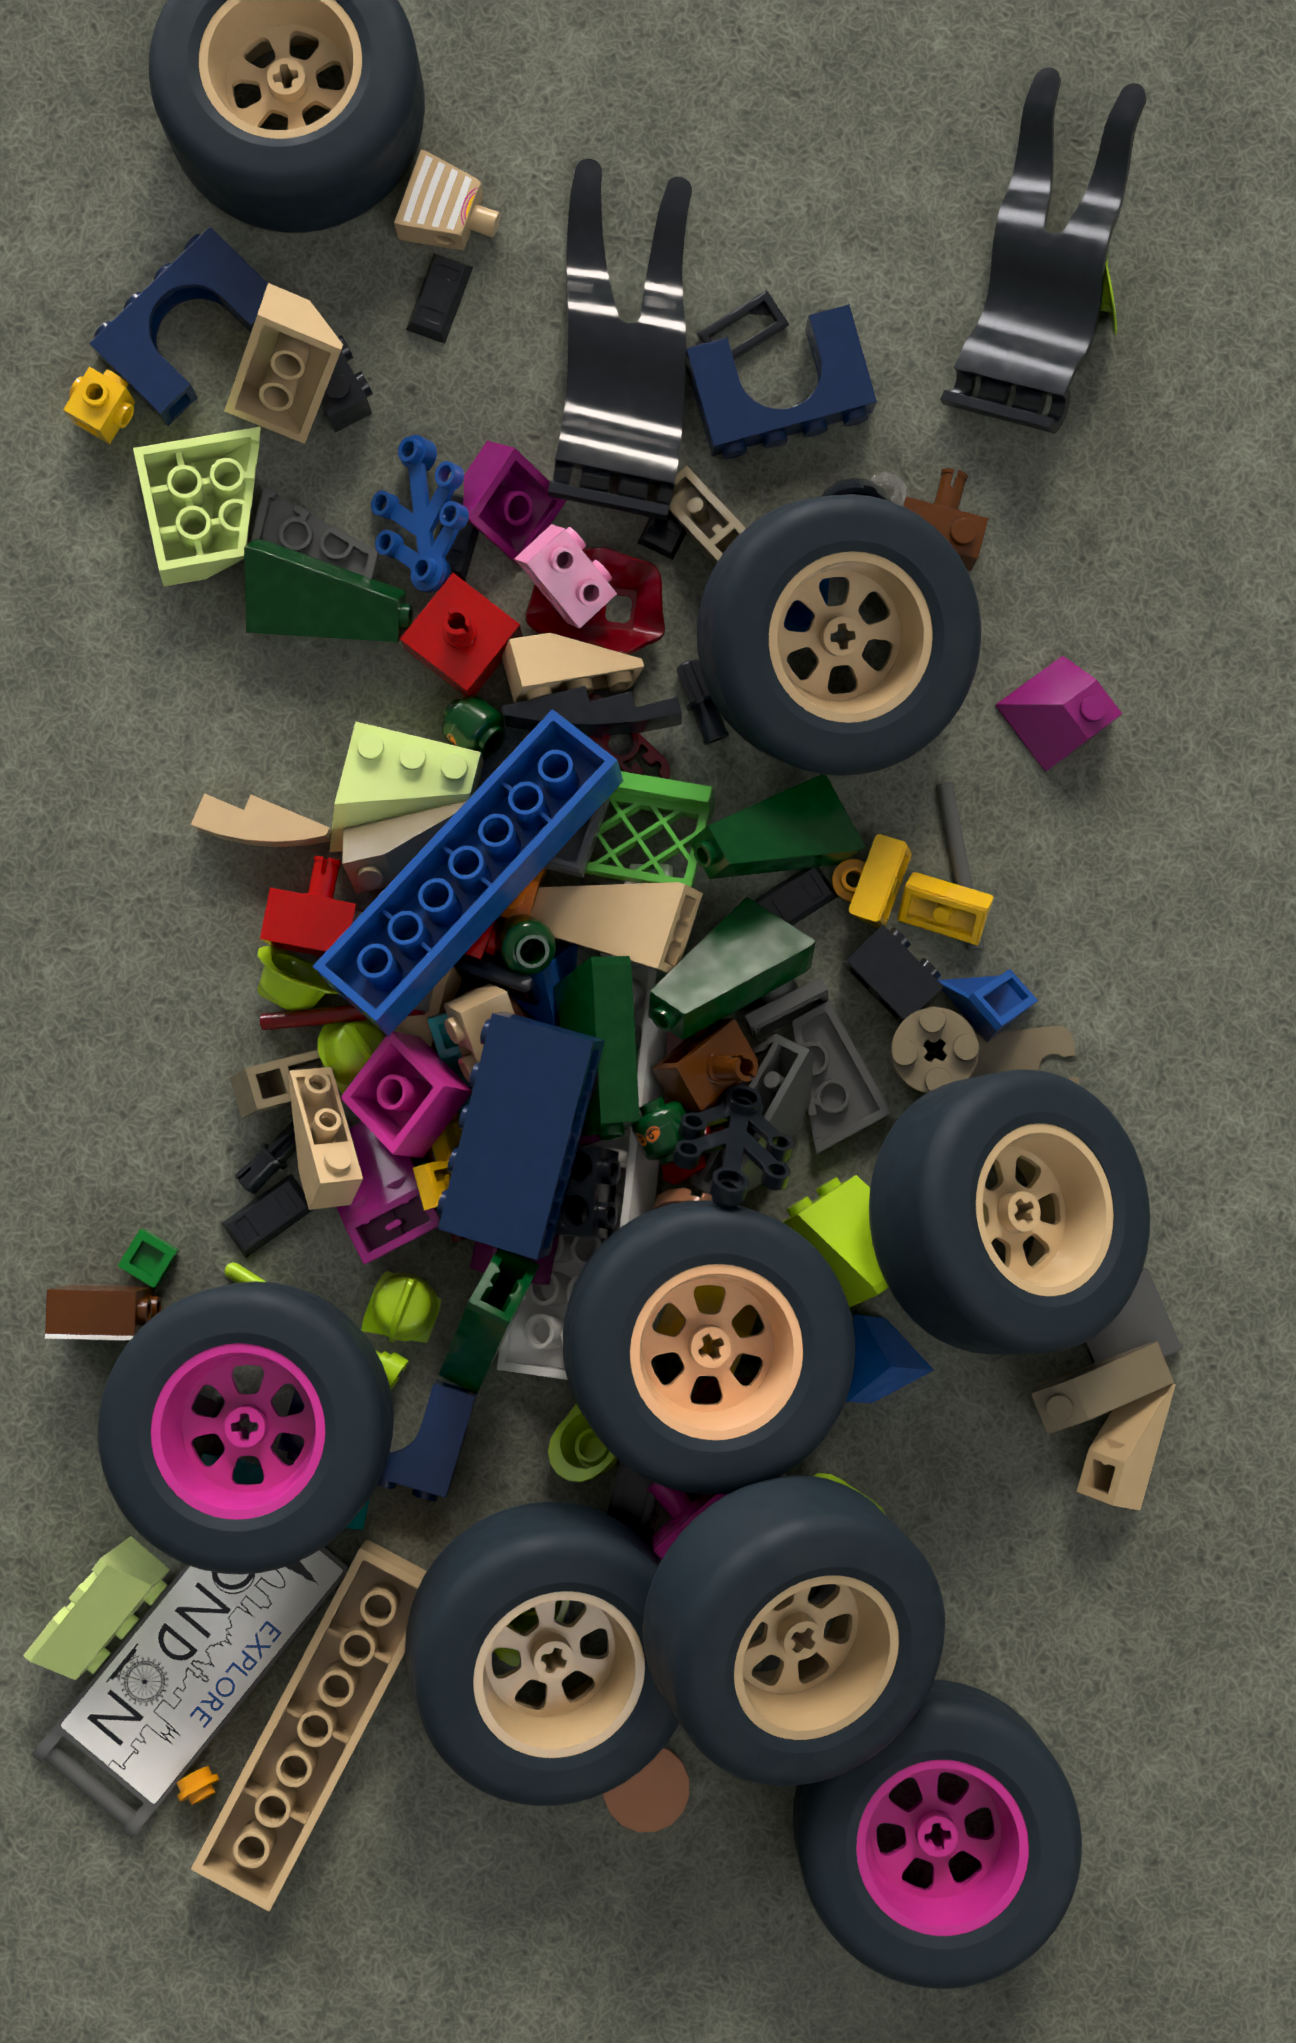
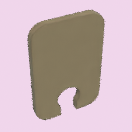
(1022, 1049)

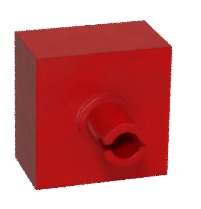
(460, 636)
(311, 919)

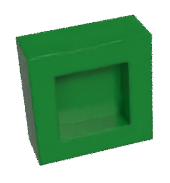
(148, 1258)

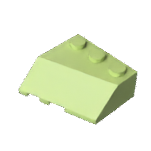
(199, 501)
(398, 776)
(99, 1611)

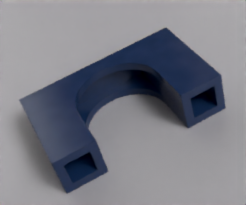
(129, 342)
(737, 421)
(431, 1457)

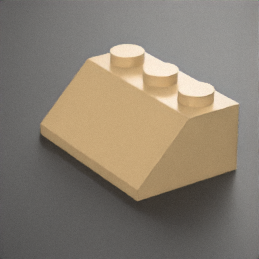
(285, 366)

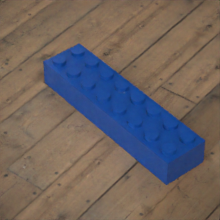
(470, 872)

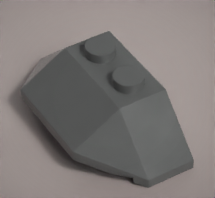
(785, 1092)

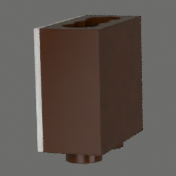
(99, 1311)

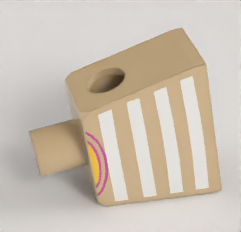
(443, 206)

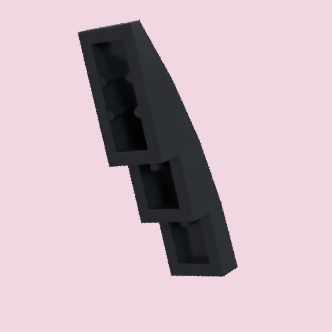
(595, 718)

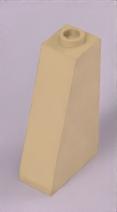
(623, 919)

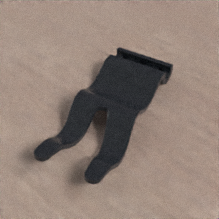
(1045, 284)
(622, 376)

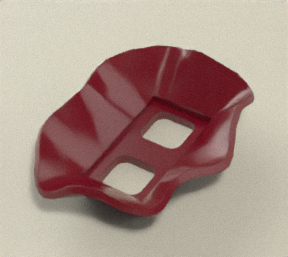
(630, 578)

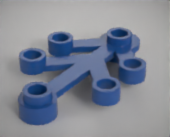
(429, 565)

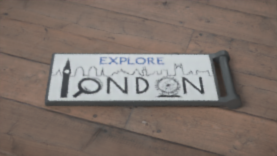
(184, 1678)

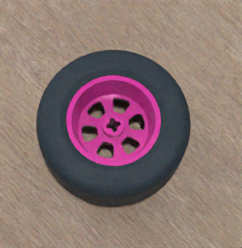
(151, 1426)
(951, 1929)

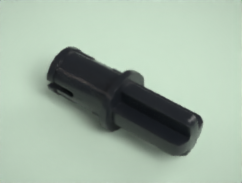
(701, 703)
(268, 1160)

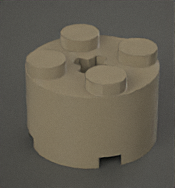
(931, 1027)

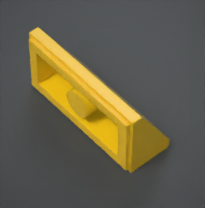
(880, 880)
(945, 908)

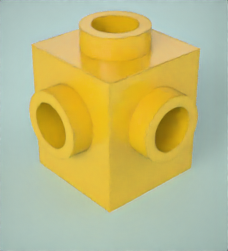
(100, 404)

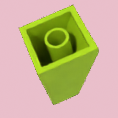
(841, 1233)

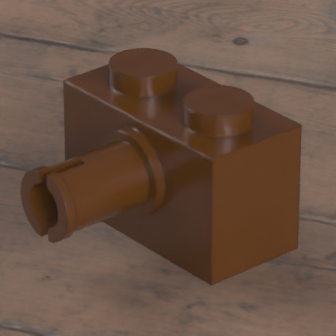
(960, 528)
(707, 1065)

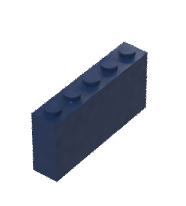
(519, 1134)

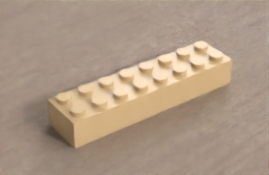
(313, 1729)

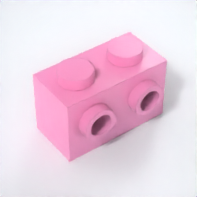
(566, 574)

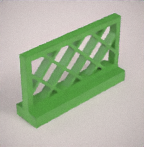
(659, 796)

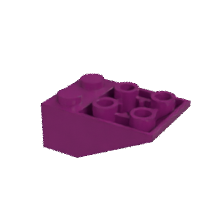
(388, 1202)

